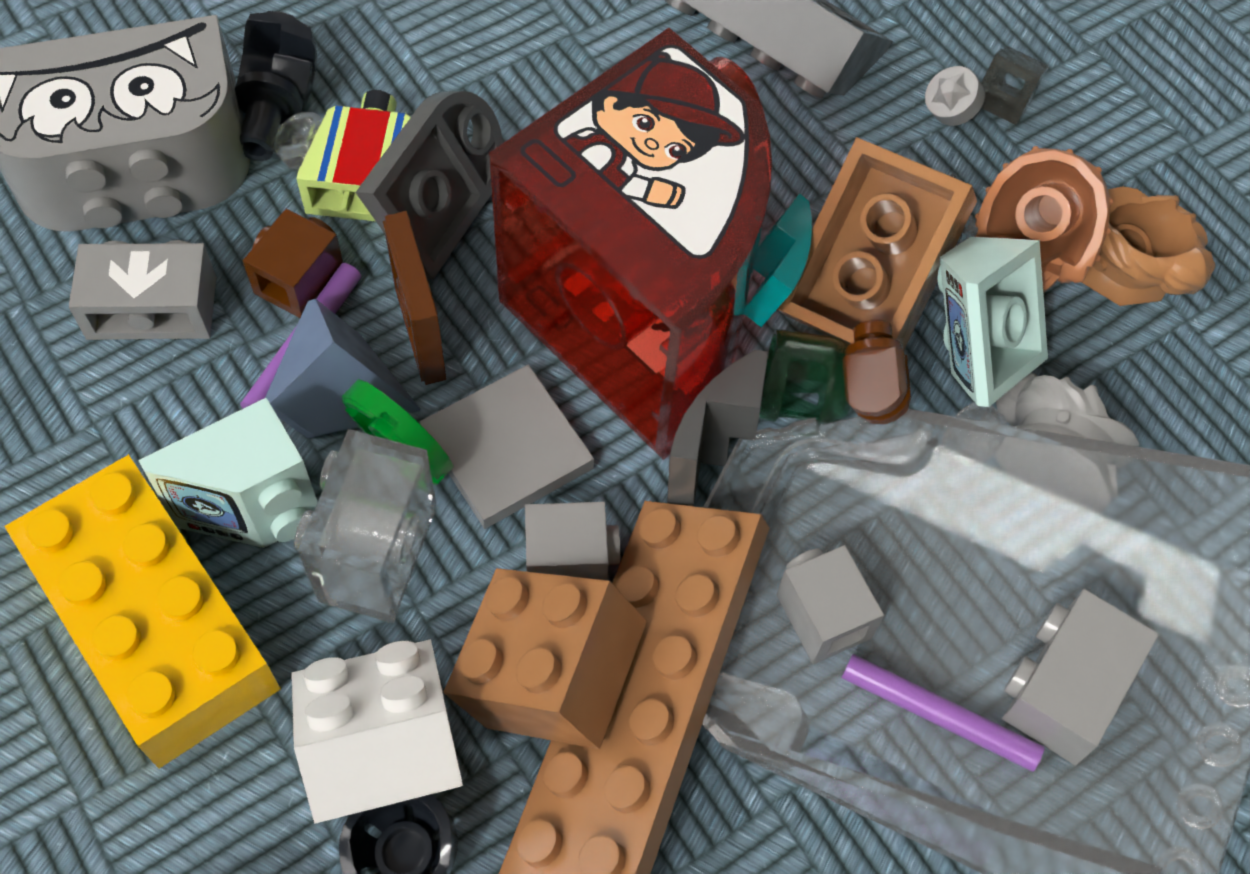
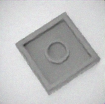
(508, 445)

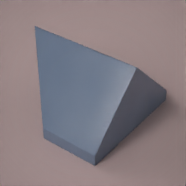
(320, 367)

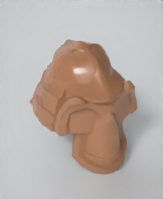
(1052, 200)

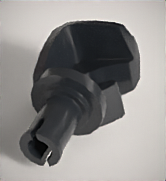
(273, 77)

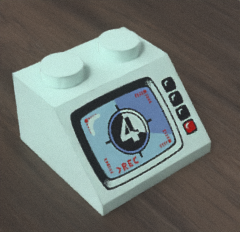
(993, 314)
(235, 479)

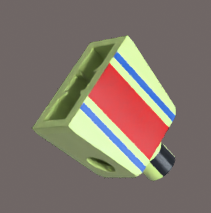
(345, 154)

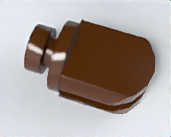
(876, 374)

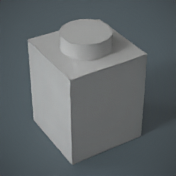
(570, 540)
(828, 602)

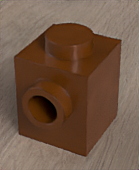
(292, 261)

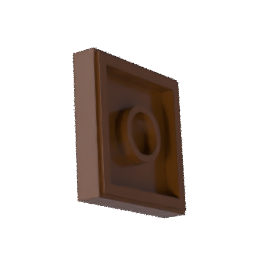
(415, 297)

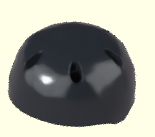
(403, 844)

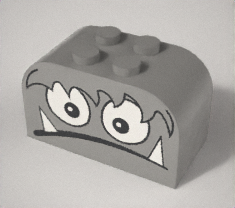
(121, 125)

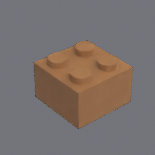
(547, 656)

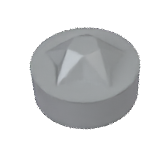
(954, 95)

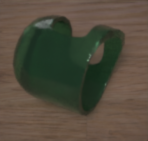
(804, 365)

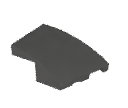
(720, 411)

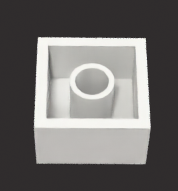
(372, 730)

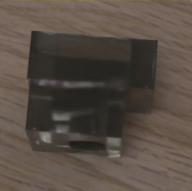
(1003, 98)

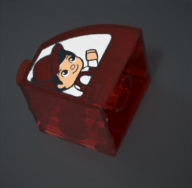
(638, 228)

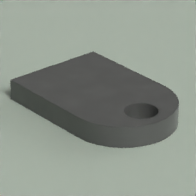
(436, 173)

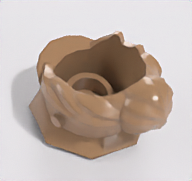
(1150, 250)

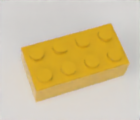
(142, 611)

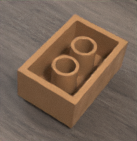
(878, 244)

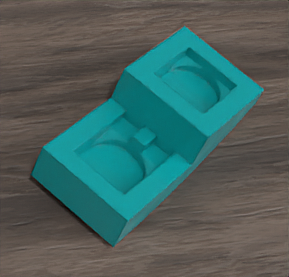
(781, 260)

